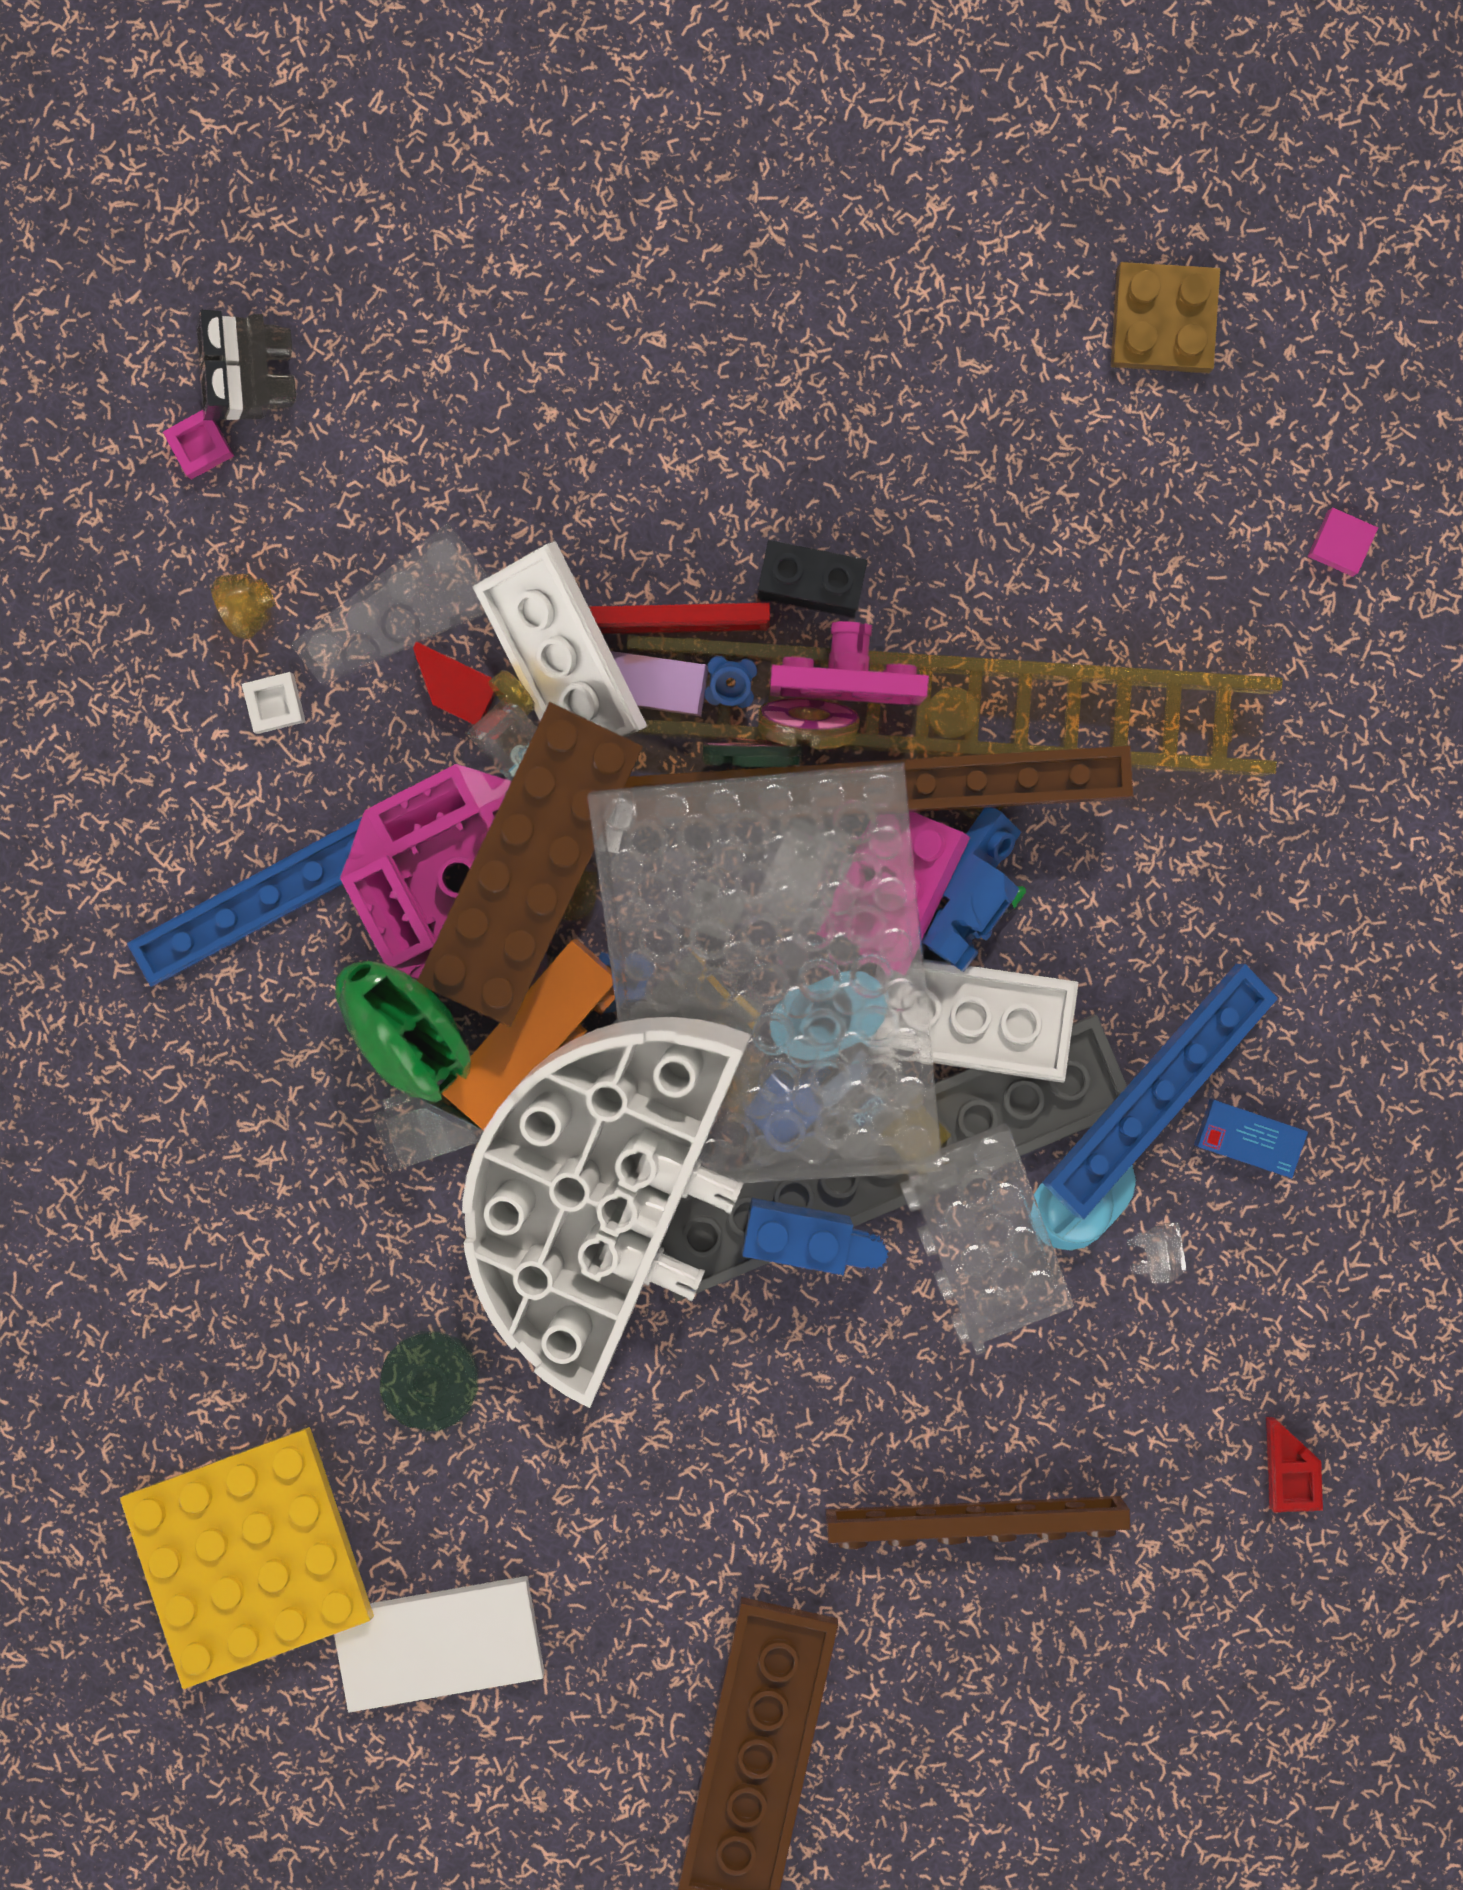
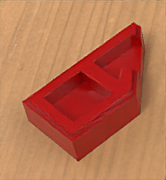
(454, 685)
(1292, 1472)

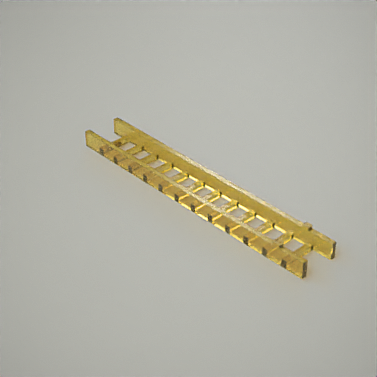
(976, 668)

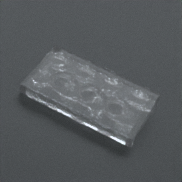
(987, 1238)

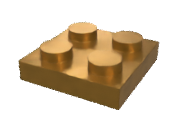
(1165, 317)

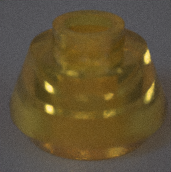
(243, 603)

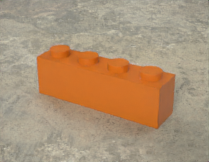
(545, 1022)

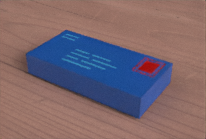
(1251, 1138)

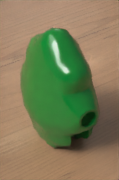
(401, 1029)

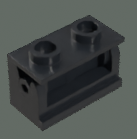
(811, 579)

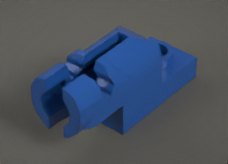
(976, 891)

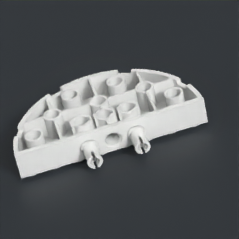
(585, 1183)

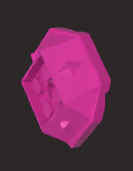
(404, 856)

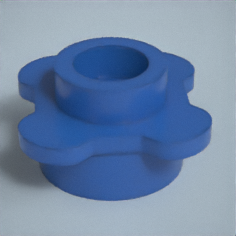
(738, 694)

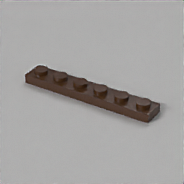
(997, 1520)

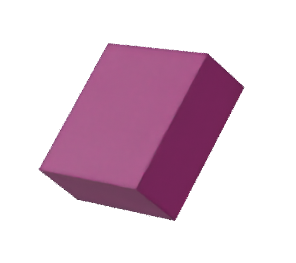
(198, 444)
(1342, 542)

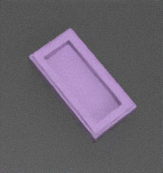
(664, 683)

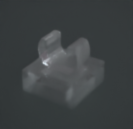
(1163, 1251)

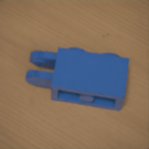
(809, 1238)

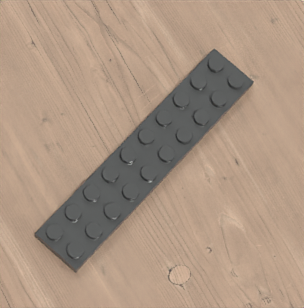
(967, 1105)

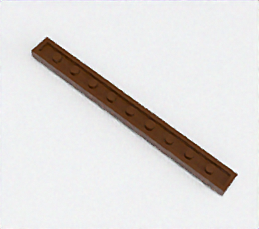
(977, 779)

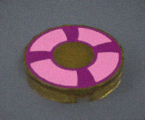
(816, 720)

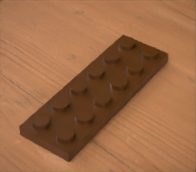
(527, 866)
(758, 1748)

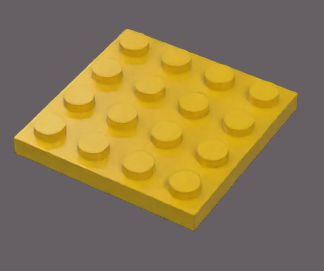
(246, 1558)

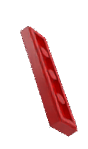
(682, 618)

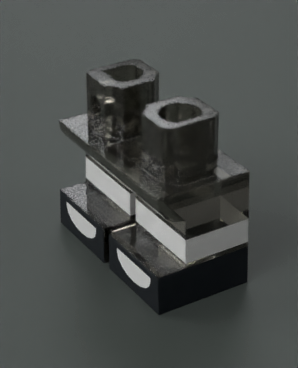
(235, 368)

